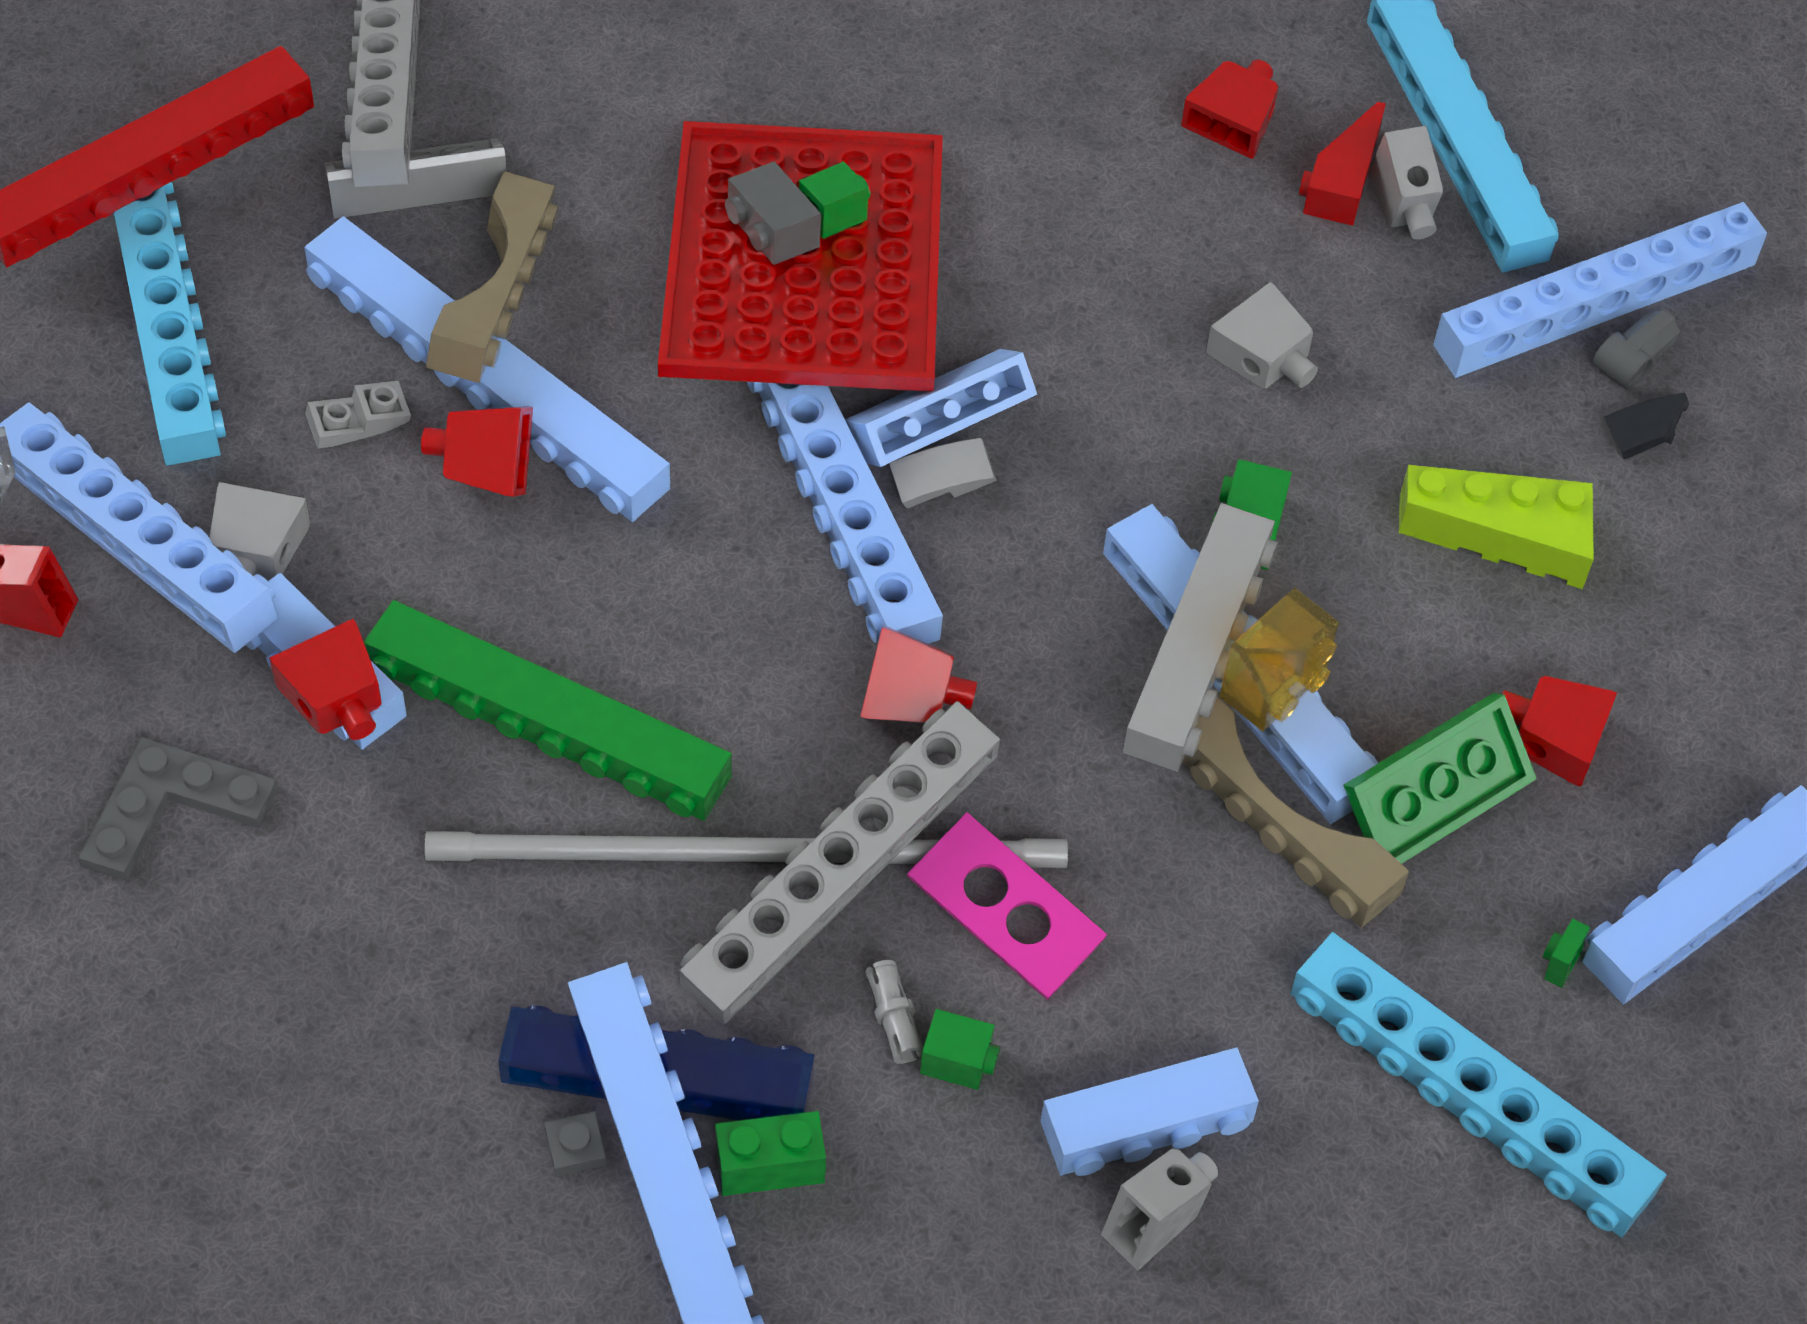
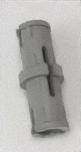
(894, 1011)

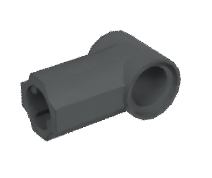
(1631, 355)

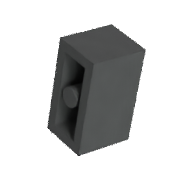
(773, 213)

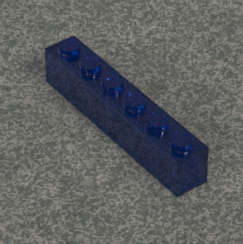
(716, 1075)

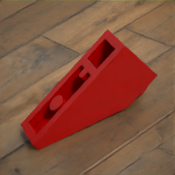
(1342, 169)

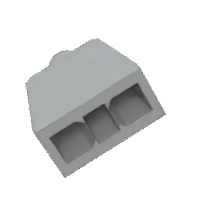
(1407, 180)
(1264, 340)
(258, 527)
(1158, 1204)

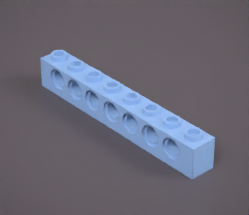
(1598, 289)
(815, 428)
(138, 529)

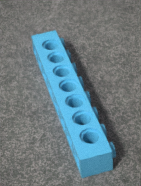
(168, 328)
(1504, 1085)

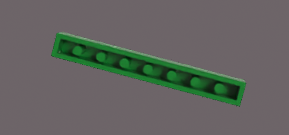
(549, 711)

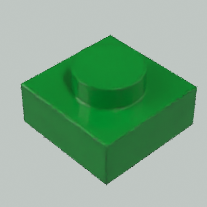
(1564, 952)

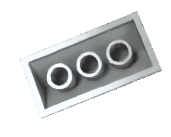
(434, 177)

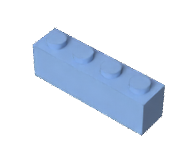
(955, 403)
(301, 621)
(1149, 1112)

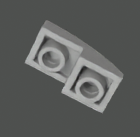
(367, 413)
(942, 469)

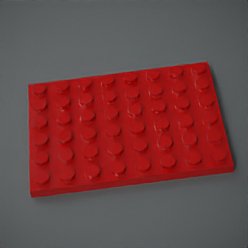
(830, 317)

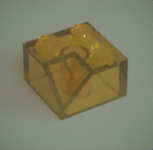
(1279, 660)

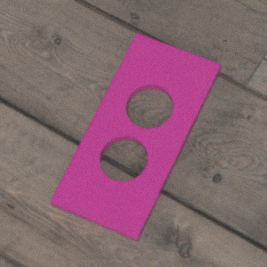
(1040, 964)

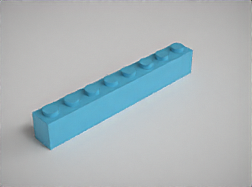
(1464, 132)

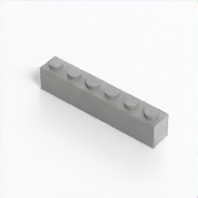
(1199, 638)

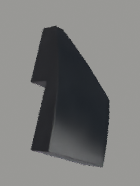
(1646, 423)

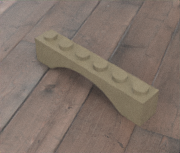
(470, 327)
(1347, 868)

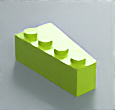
(1503, 517)

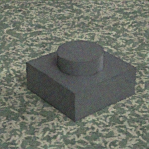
(575, 1143)

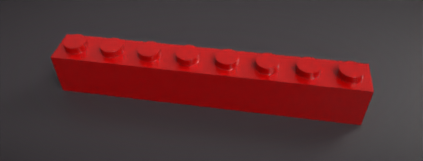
(150, 153)

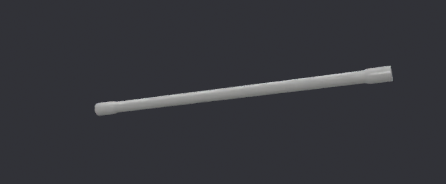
(470, 846)

